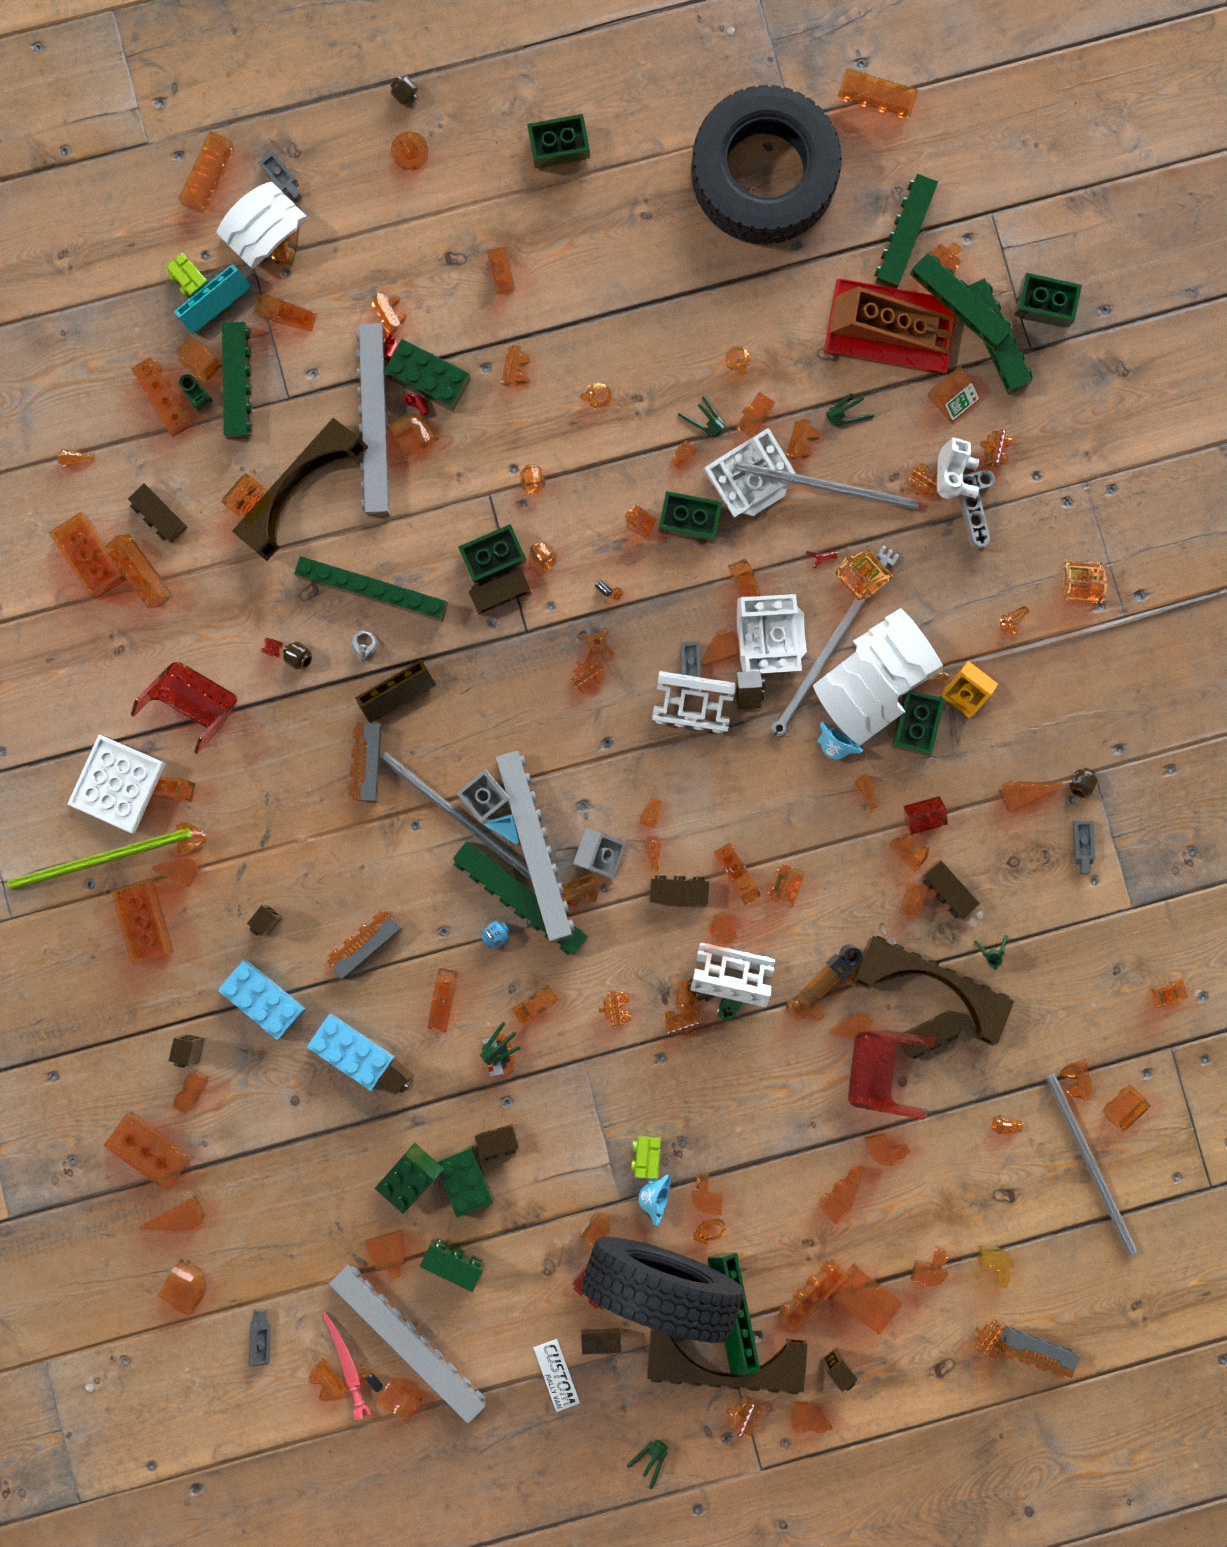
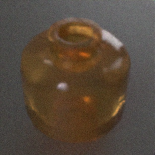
(532, 479)
(542, 556)

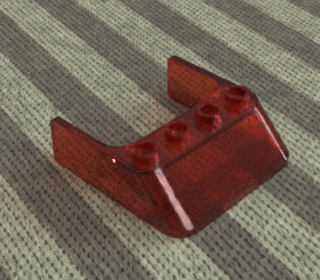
(192, 696)
(874, 1068)

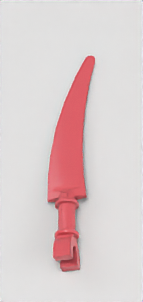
(349, 1370)

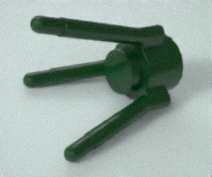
(836, 414)
(715, 423)
(993, 956)
(490, 1054)
(658, 1451)

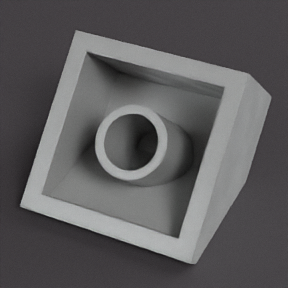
(483, 795)
(599, 853)

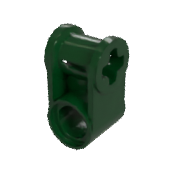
(195, 394)
(733, 1008)

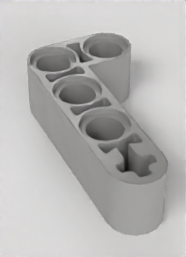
(977, 511)

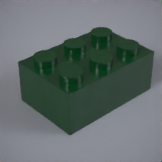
(558, 141)
(1048, 300)
(690, 516)
(492, 554)
(919, 723)
(409, 1178)
(465, 1181)
(453, 1264)

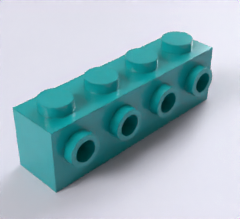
(212, 299)

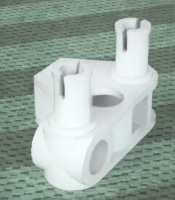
(951, 464)

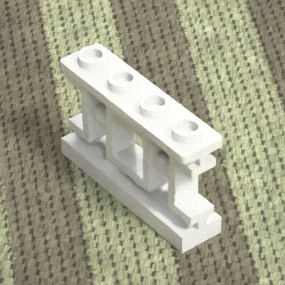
(697, 687)
(728, 986)

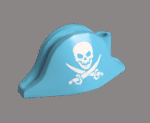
(835, 743)
(654, 1198)

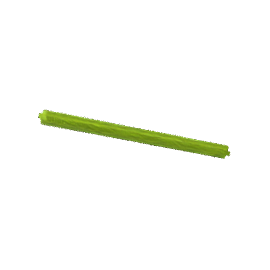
(93, 861)

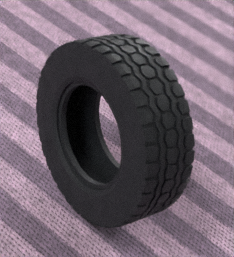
(776, 113)
(662, 1290)

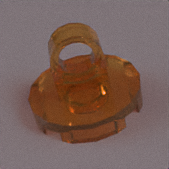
(409, 150)

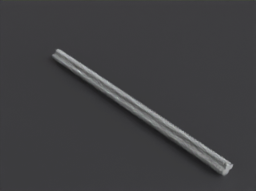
(836, 487)
(456, 815)
(1097, 1176)

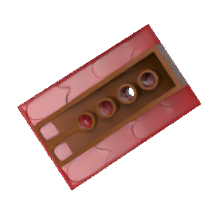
(889, 326)

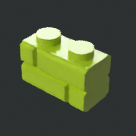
(186, 274)
(647, 1157)

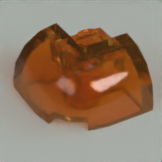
(412, 432)
(184, 1288)

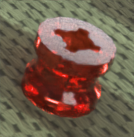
(272, 647)

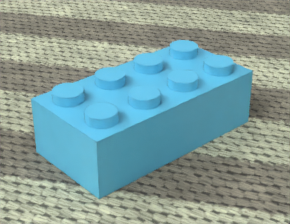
(261, 999)
(350, 1051)

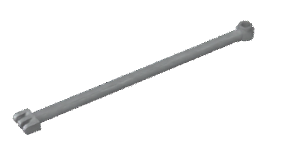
(826, 652)

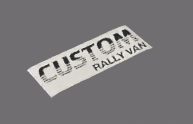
(556, 1375)

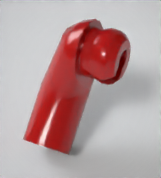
(390, 345)
(416, 401)

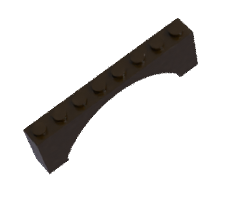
(330, 446)
(986, 1007)
(781, 1372)

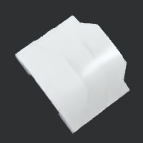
(260, 223)
(748, 492)
(770, 633)
(900, 652)
(858, 698)

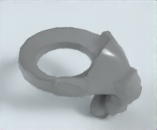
(362, 650)

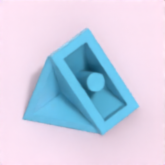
(506, 827)

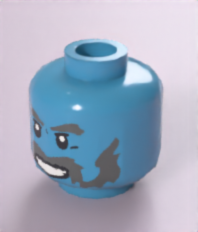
(495, 935)

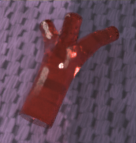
(822, 557)

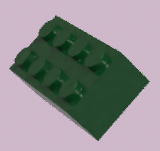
(427, 375)

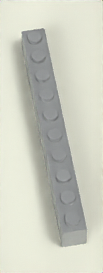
(373, 419)
(534, 846)
(408, 1343)

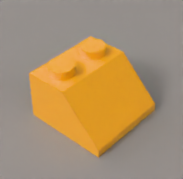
(969, 689)

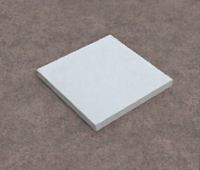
(116, 784)

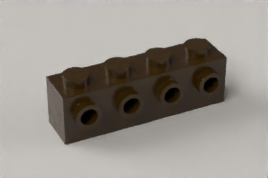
(395, 691)

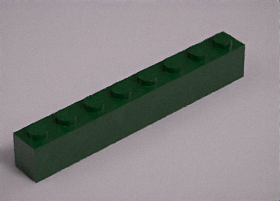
(371, 589)
(511, 892)

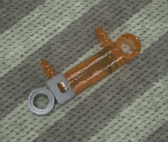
(836, 969)

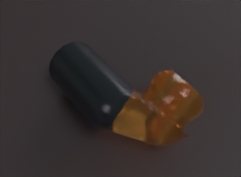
(607, 591)
(371, 1379)

